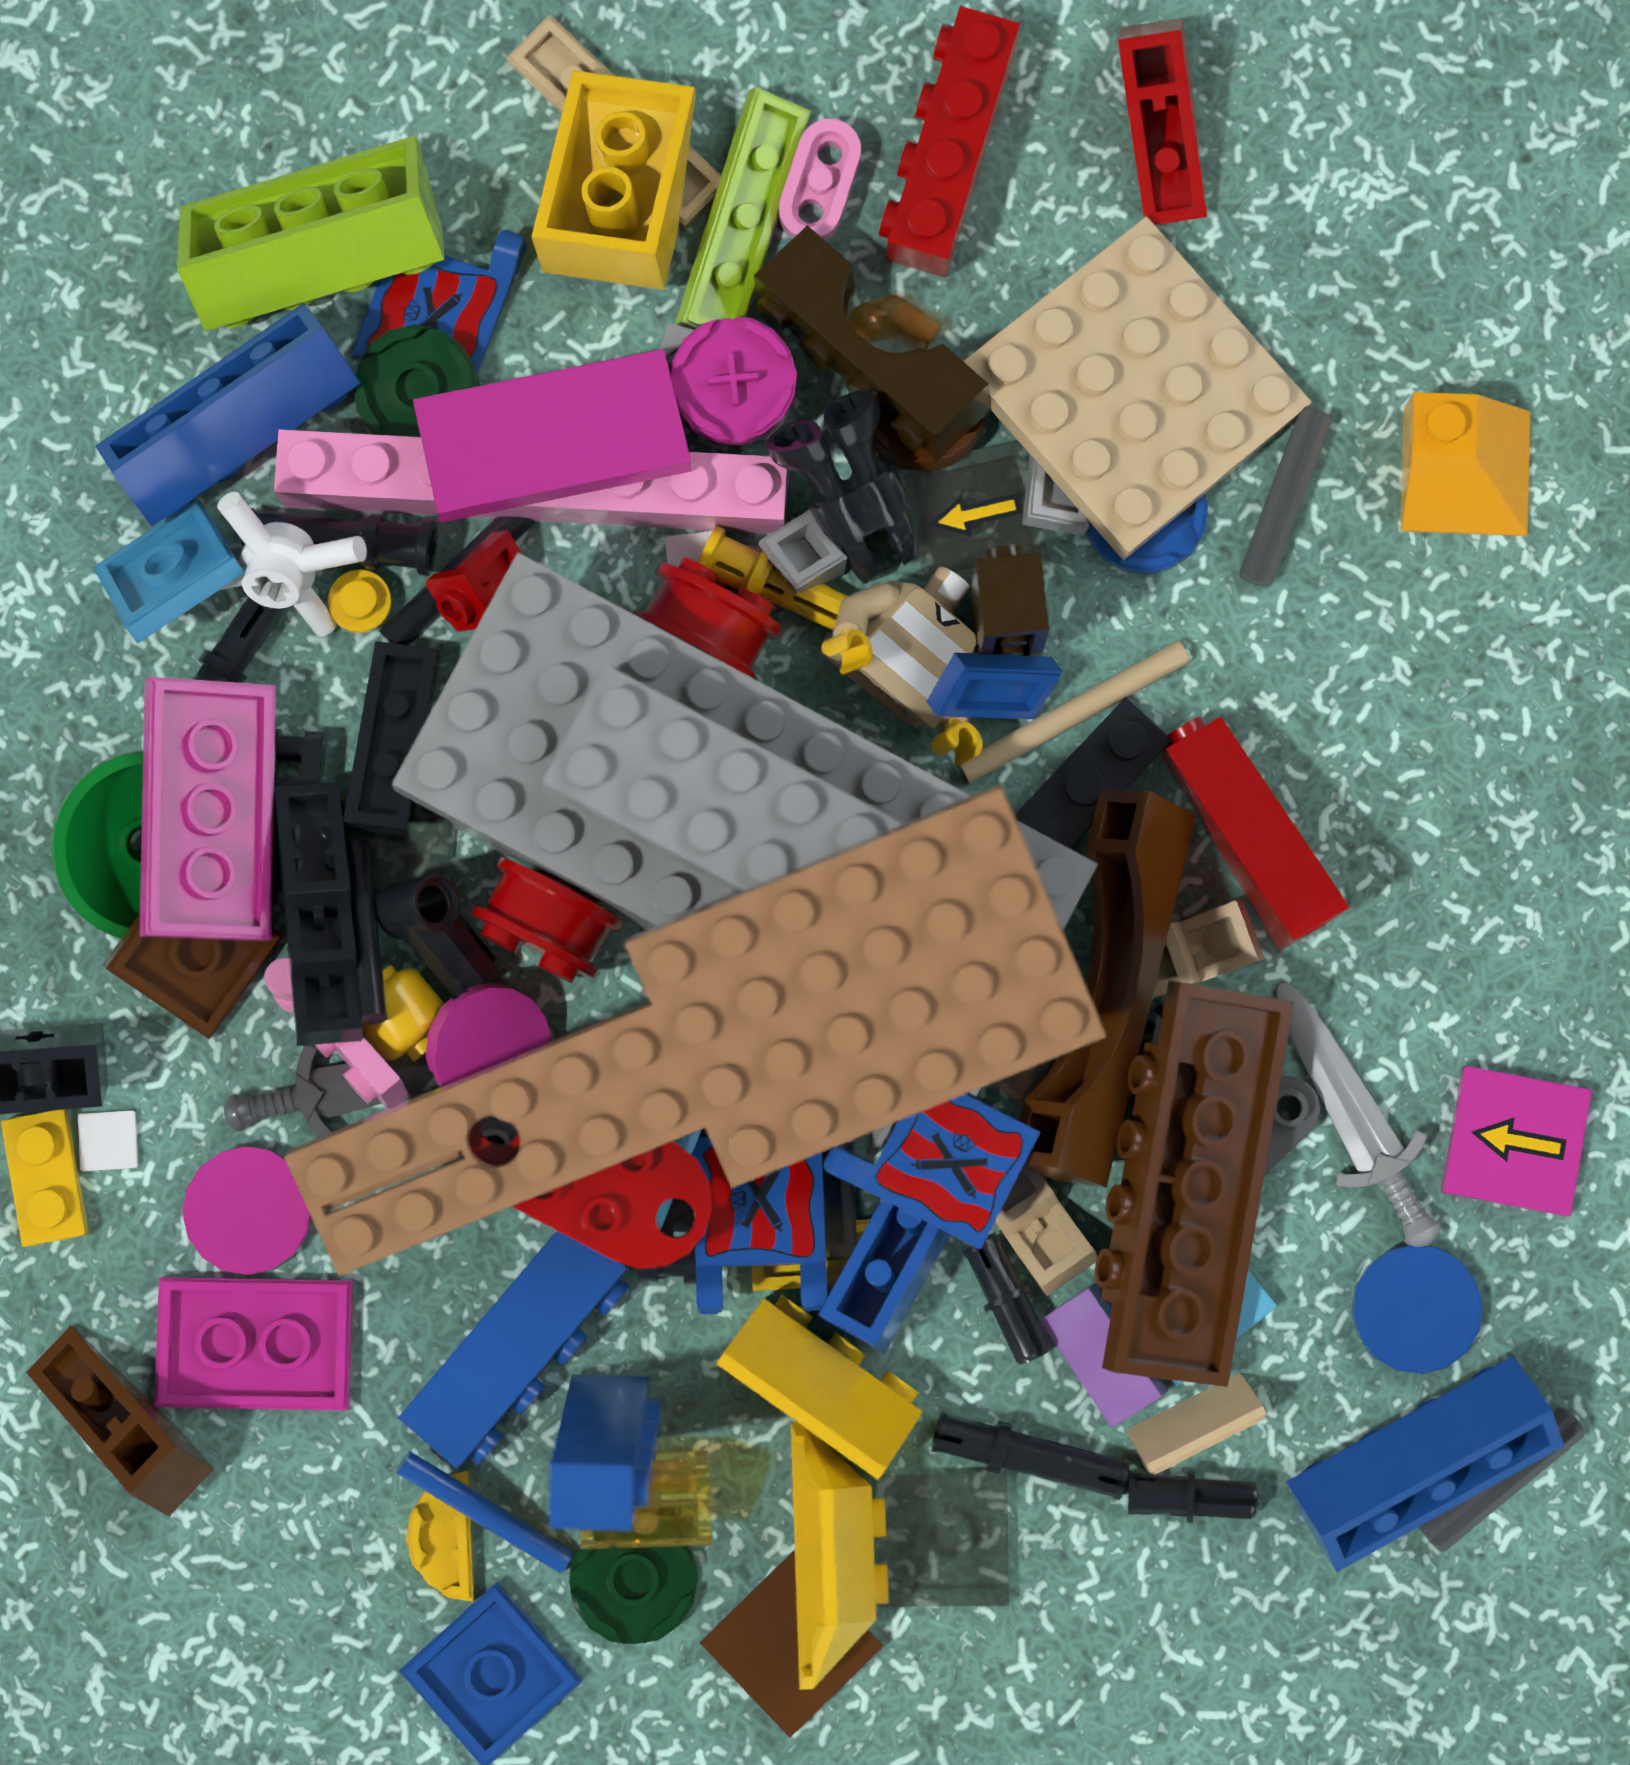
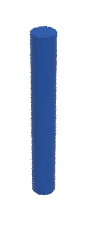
(484, 1512)

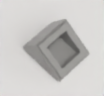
(803, 553)

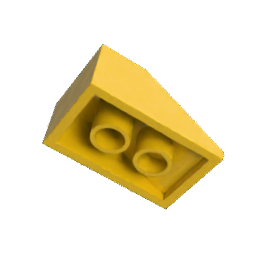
(615, 180)

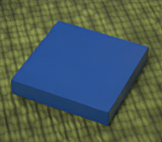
(491, 1675)

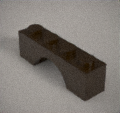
(924, 393)

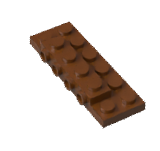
(1191, 1183)

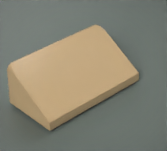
(1196, 1424)

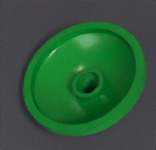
(93, 843)

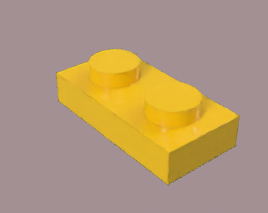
(44, 1177)

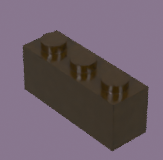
(1009, 602)

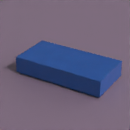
(994, 686)

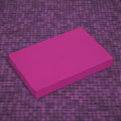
(254, 1343)

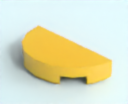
(443, 1545)

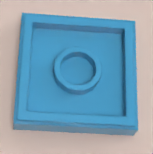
(168, 571)

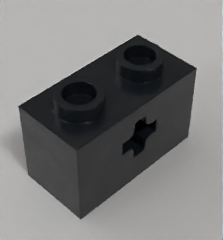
(52, 1068)

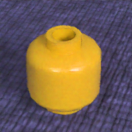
(410, 1014)

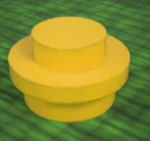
(359, 601)

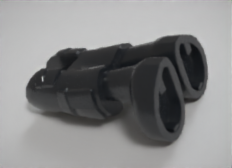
(864, 501)

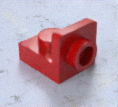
(467, 590)

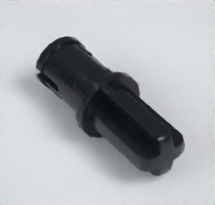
(1008, 1300)
(1191, 1497)

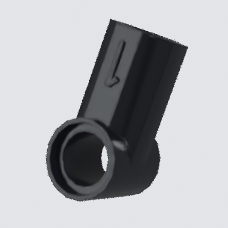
(430, 919)

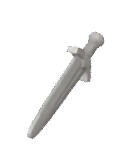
(1358, 1120)

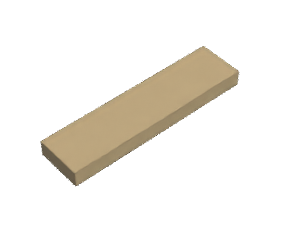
(547, 64)

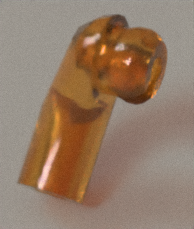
(891, 317)

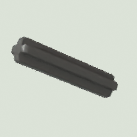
(1285, 497)
(1458, 1521)

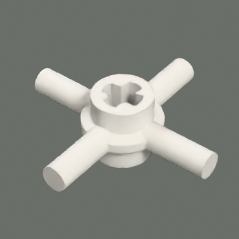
(284, 562)

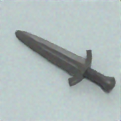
(321, 1093)

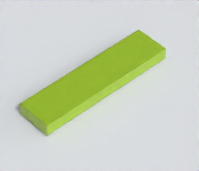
(743, 210)

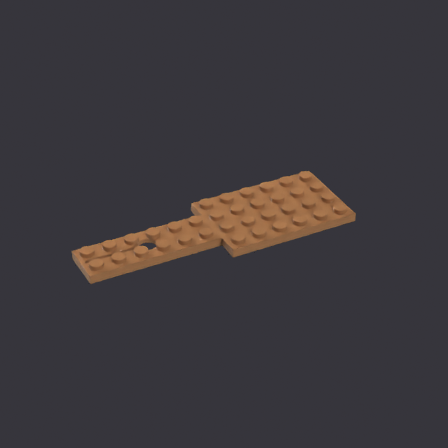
(767, 1022)

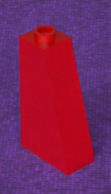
(1252, 832)

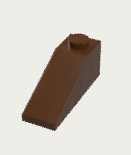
(119, 1423)

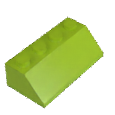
(309, 234)

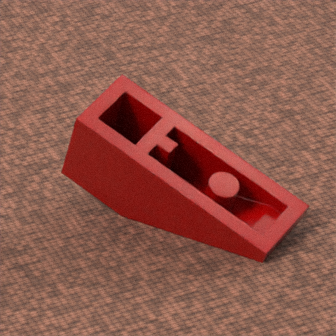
(1163, 120)

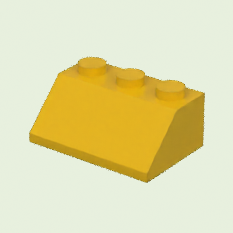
(822, 1384)

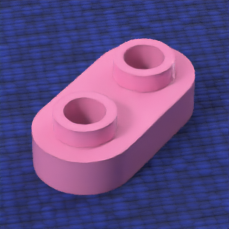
(819, 183)

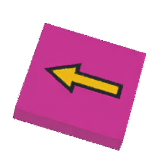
(1516, 1141)

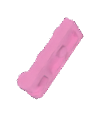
(368, 1071)

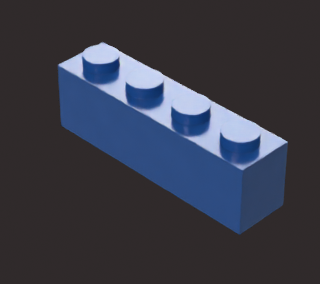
(227, 415)
(883, 1276)
(511, 1347)
(603, 1453)
(1425, 1463)

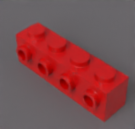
(952, 142)

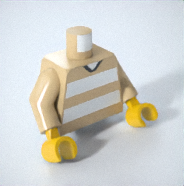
(896, 647)

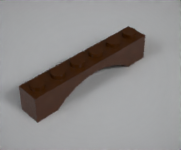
(1084, 1096)

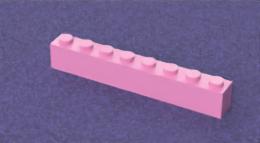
(393, 477)

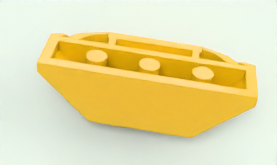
(832, 1554)

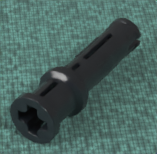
(385, 541)

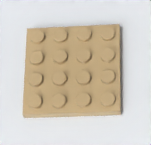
(1135, 387)

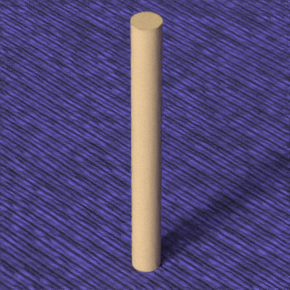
(1076, 711)

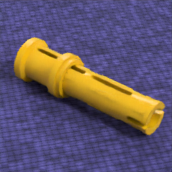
(752, 570)

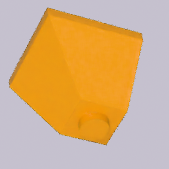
(1464, 465)

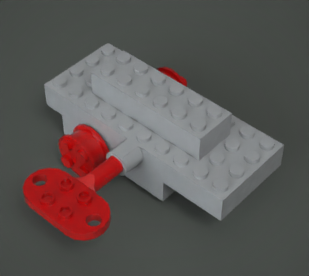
(653, 781)

